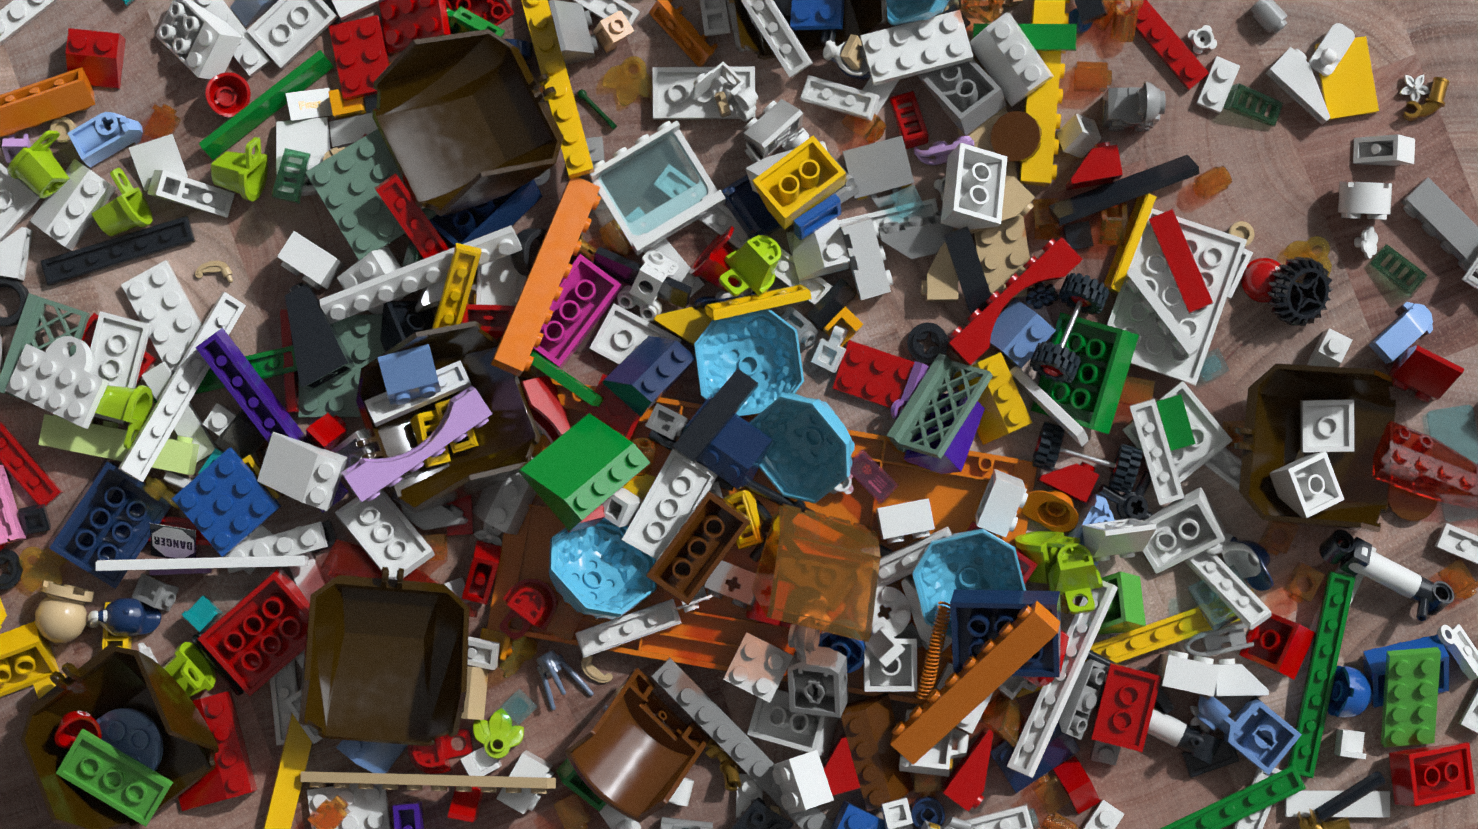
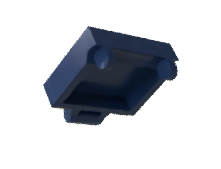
(749, 209)

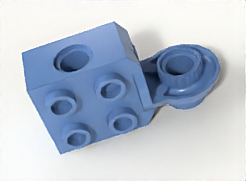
(1253, 731)

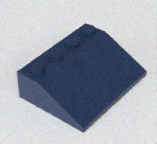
(487, 217)
(108, 522)
(982, 614)

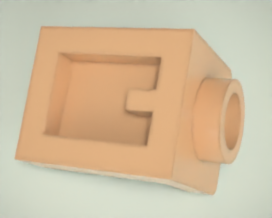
(612, 30)

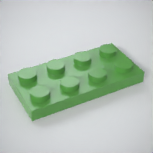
(1410, 697)
(114, 777)

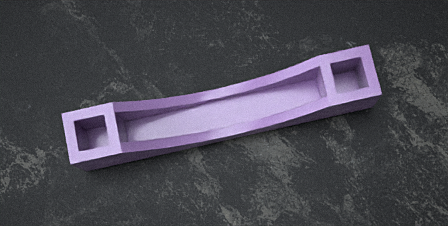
(461, 415)

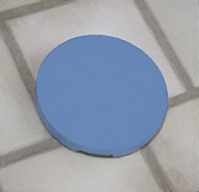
(133, 735)

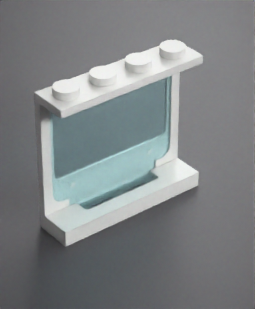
(656, 187)

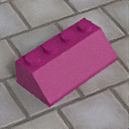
(581, 304)

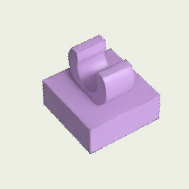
(12, 146)

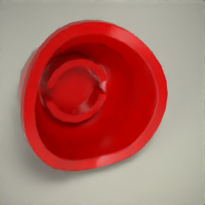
(227, 94)
(1257, 278)
(72, 724)

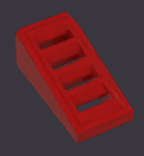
(914, 135)

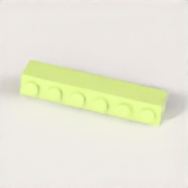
(108, 442)

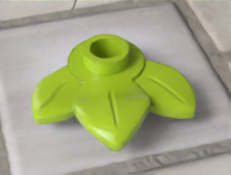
(500, 730)

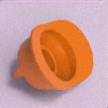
(1052, 510)

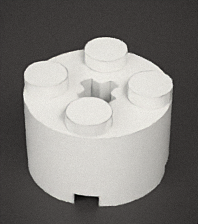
(1365, 198)
(899, 614)

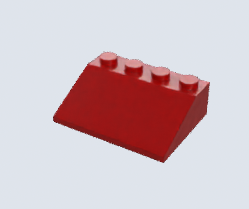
(260, 632)
(233, 769)

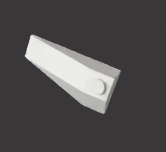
(820, 252)

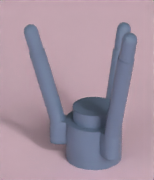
(550, 665)

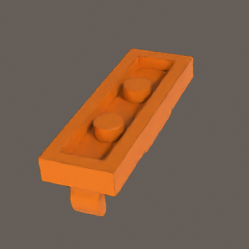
(682, 32)

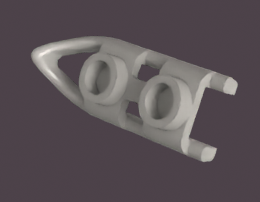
(1213, 641)

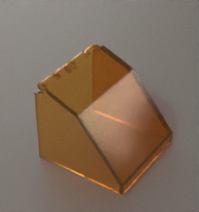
(819, 572)

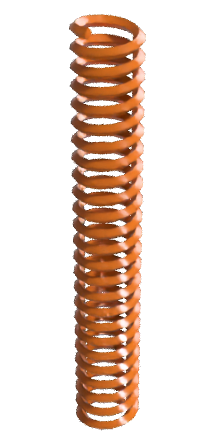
(933, 652)

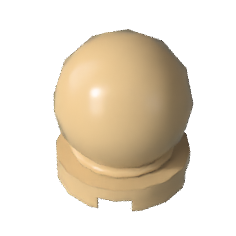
(62, 612)

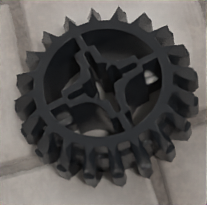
(1300, 291)

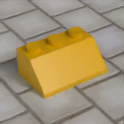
(799, 181)
(1001, 399)
(24, 658)

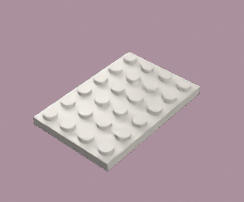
(1217, 259)

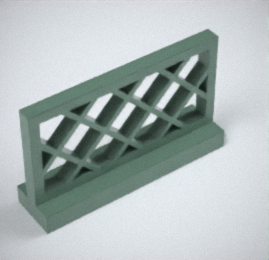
(29, 327)
(925, 401)

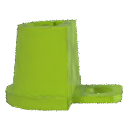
(38, 167)
(242, 172)
(126, 210)
(752, 266)
(127, 405)
(1042, 549)
(1075, 576)
(191, 669)

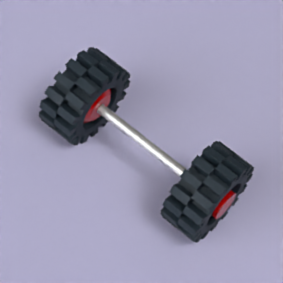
(1083, 295)
(1123, 469)

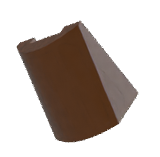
(636, 750)

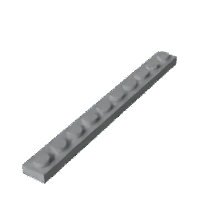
(730, 738)

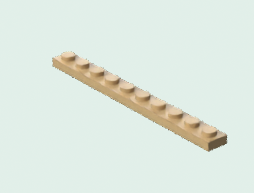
(438, 782)

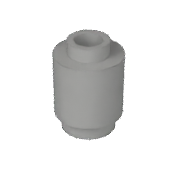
(1269, 15)

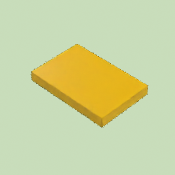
(1351, 85)

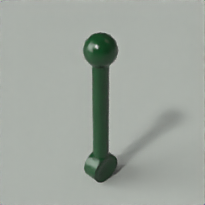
(582, 94)

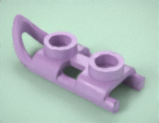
(941, 150)

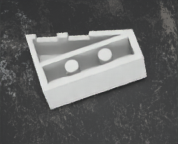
(866, 258)

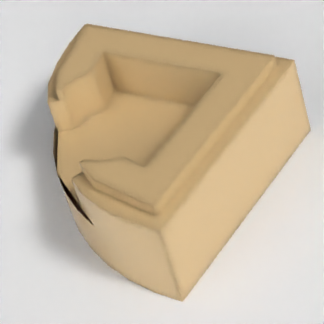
(851, 53)
(722, 104)

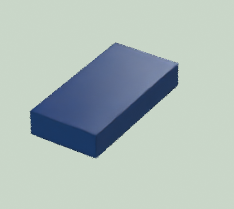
(817, 217)

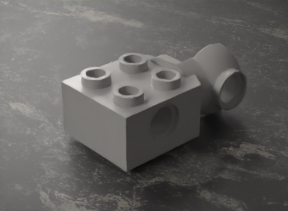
(1132, 107)
(816, 675)

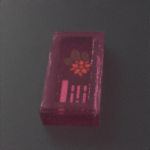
(872, 476)

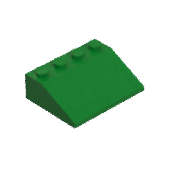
(1100, 376)
(583, 469)

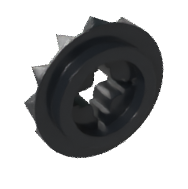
(937, 336)
(6, 580)

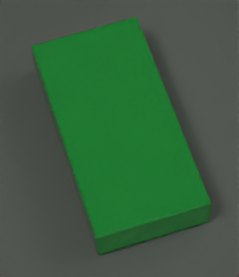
(1175, 422)

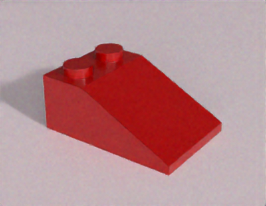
(1424, 373)
(1431, 774)
(969, 776)

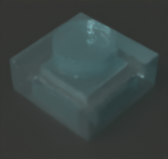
(907, 201)
(1213, 365)
(519, 706)

